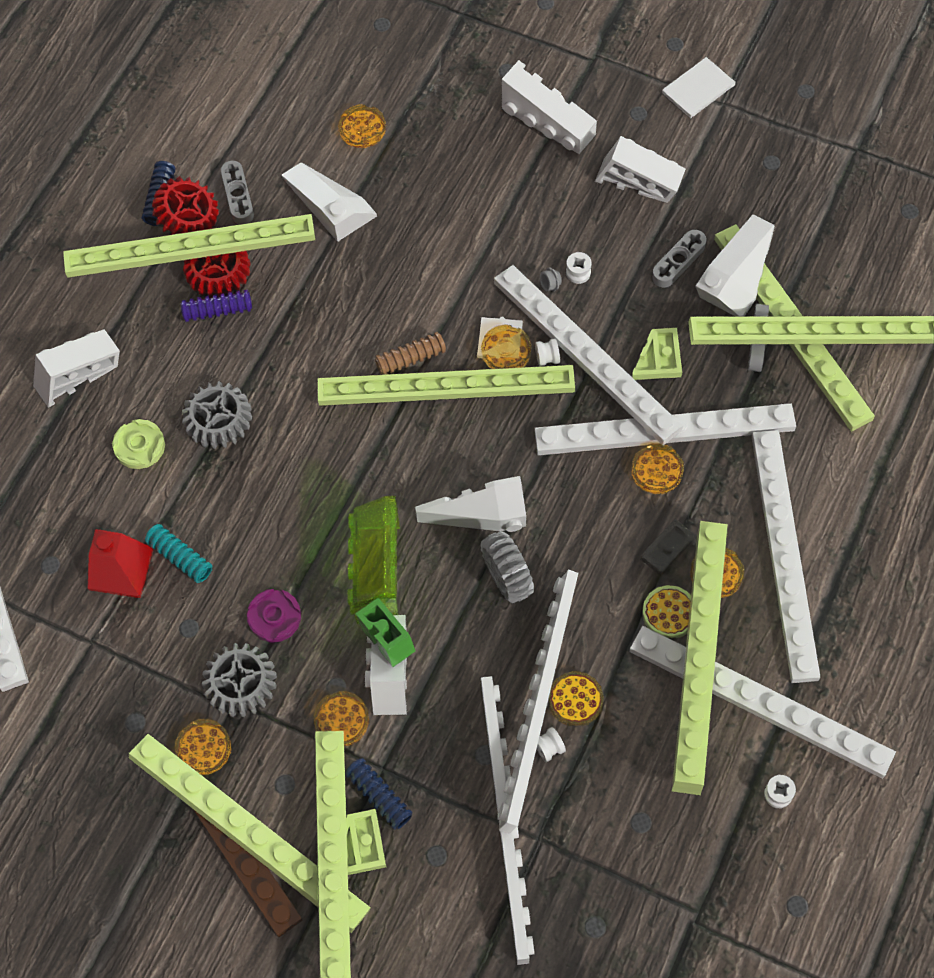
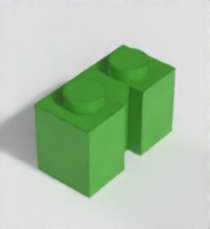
(386, 631)

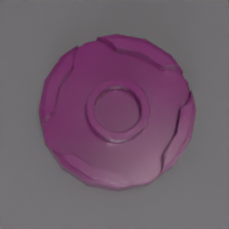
(273, 615)

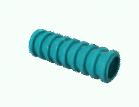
(178, 553)

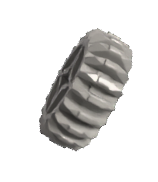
(220, 422)
(507, 567)
(229, 679)

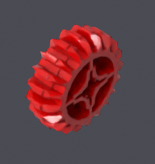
(181, 195)
(214, 276)

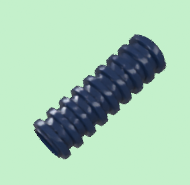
(161, 174)
(378, 793)

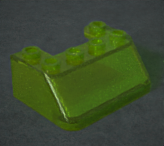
(374, 554)

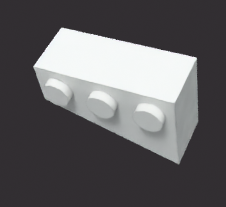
(641, 169)
(72, 363)
(386, 682)

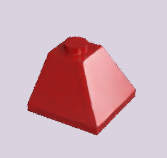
(118, 564)

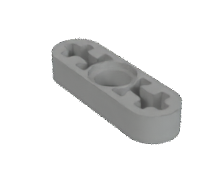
(234, 201)
(677, 269)
(757, 350)

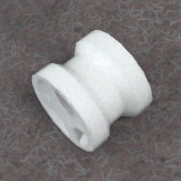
(578, 274)
(547, 352)
(550, 744)
(775, 796)

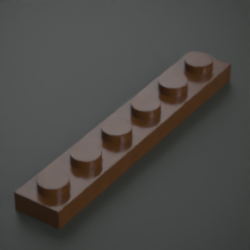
(257, 881)

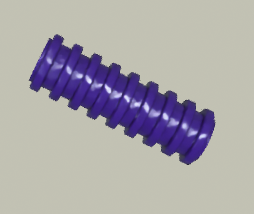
(216, 305)

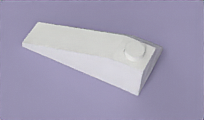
(331, 203)
(736, 271)
(493, 508)

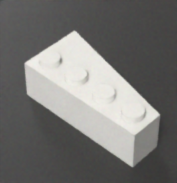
(546, 109)

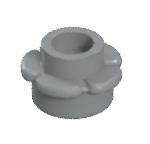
(550, 279)

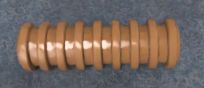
(410, 354)

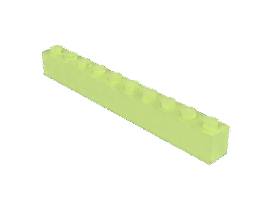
(700, 659)

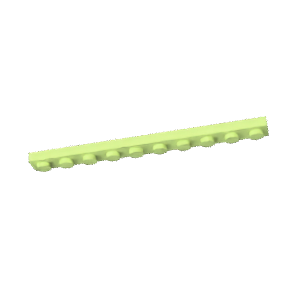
(189, 245)
(812, 330)
(813, 356)
(446, 385)
(236, 822)
(332, 855)

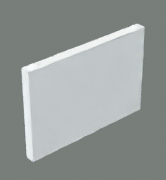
(698, 87)

